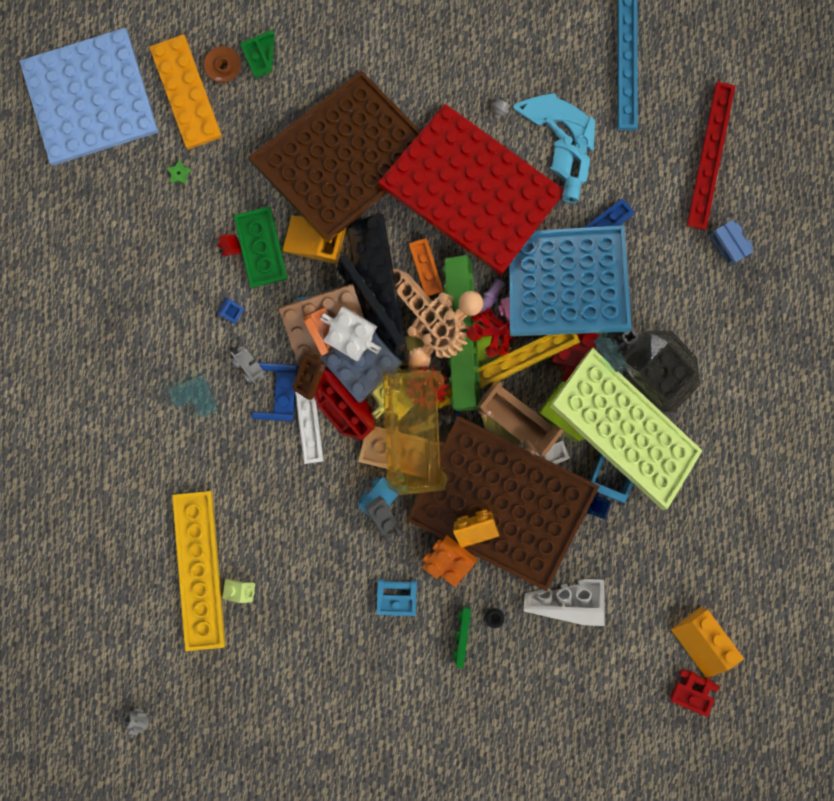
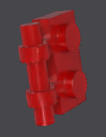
(690, 698)

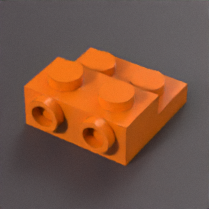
(448, 561)

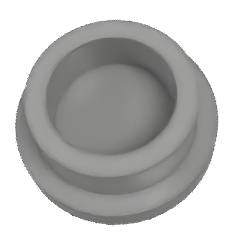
(500, 108)

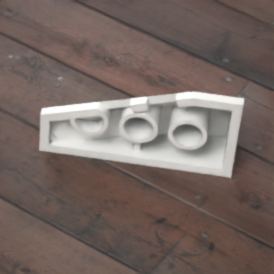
(575, 604)

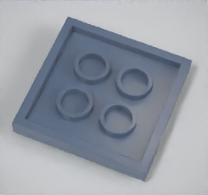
(363, 375)

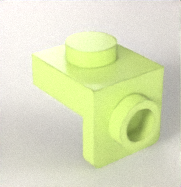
(238, 591)

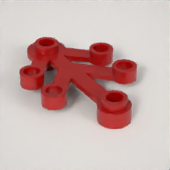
(476, 332)

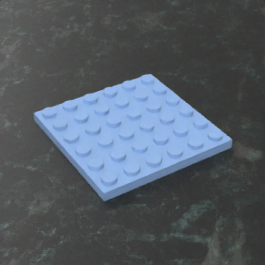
(88, 96)

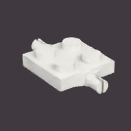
(350, 333)

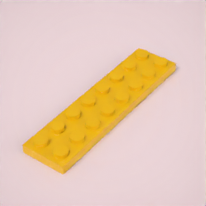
(198, 571)

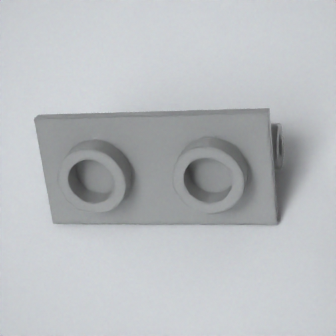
(242, 360)

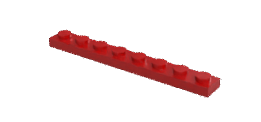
(710, 156)

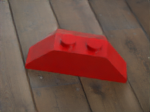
(342, 409)

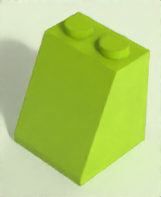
(556, 420)

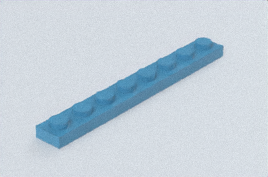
(627, 65)

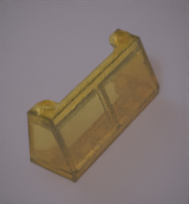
(412, 431)

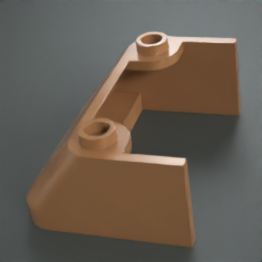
(518, 419)

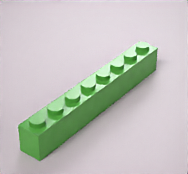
(464, 365)

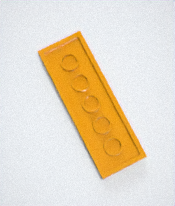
(185, 92)

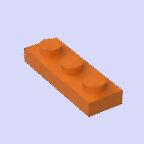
(426, 267)

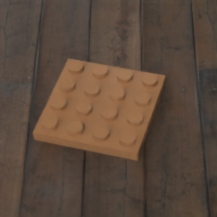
(294, 313)

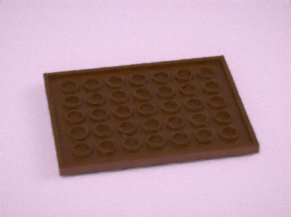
(337, 155)
(529, 496)

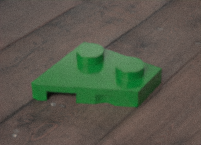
(260, 53)

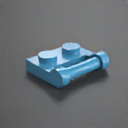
(396, 604)

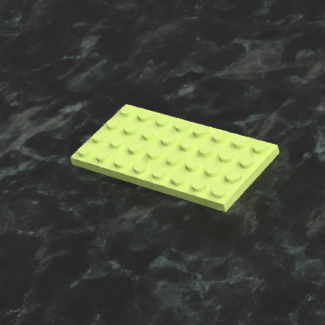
(626, 428)

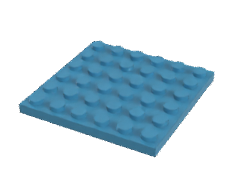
(571, 283)

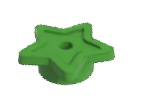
(178, 168)

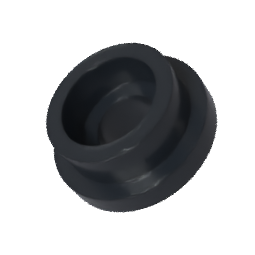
(494, 624)

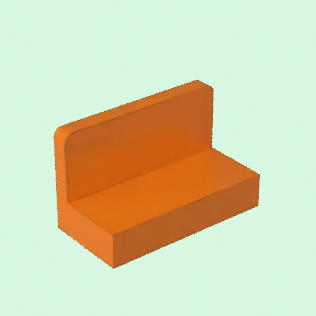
(318, 329)

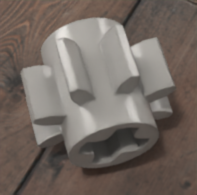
(627, 335)
(135, 721)

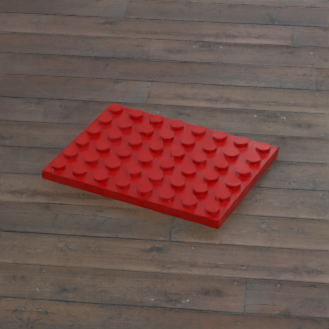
(472, 188)

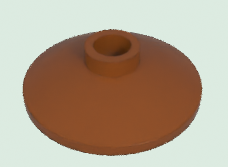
(222, 56)

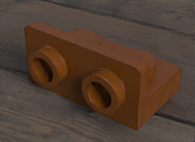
(309, 376)

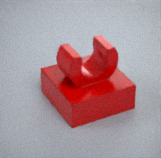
(229, 244)

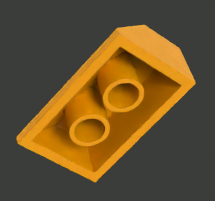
(707, 643)

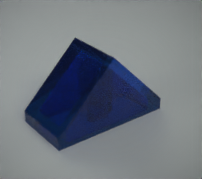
(599, 507)

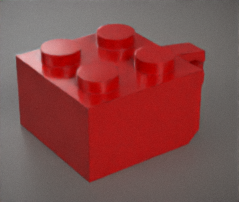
(571, 357)

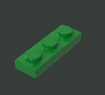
(461, 636)

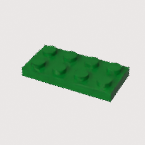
(260, 247)

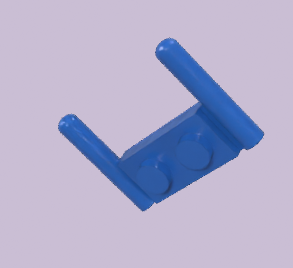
(284, 394)

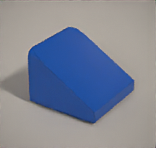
(230, 310)

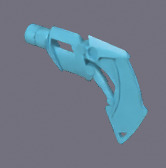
(549, 110)

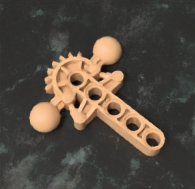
(447, 345)

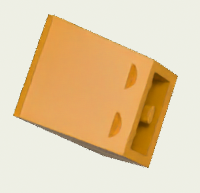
(306, 242)
(475, 529)

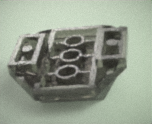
(680, 366)

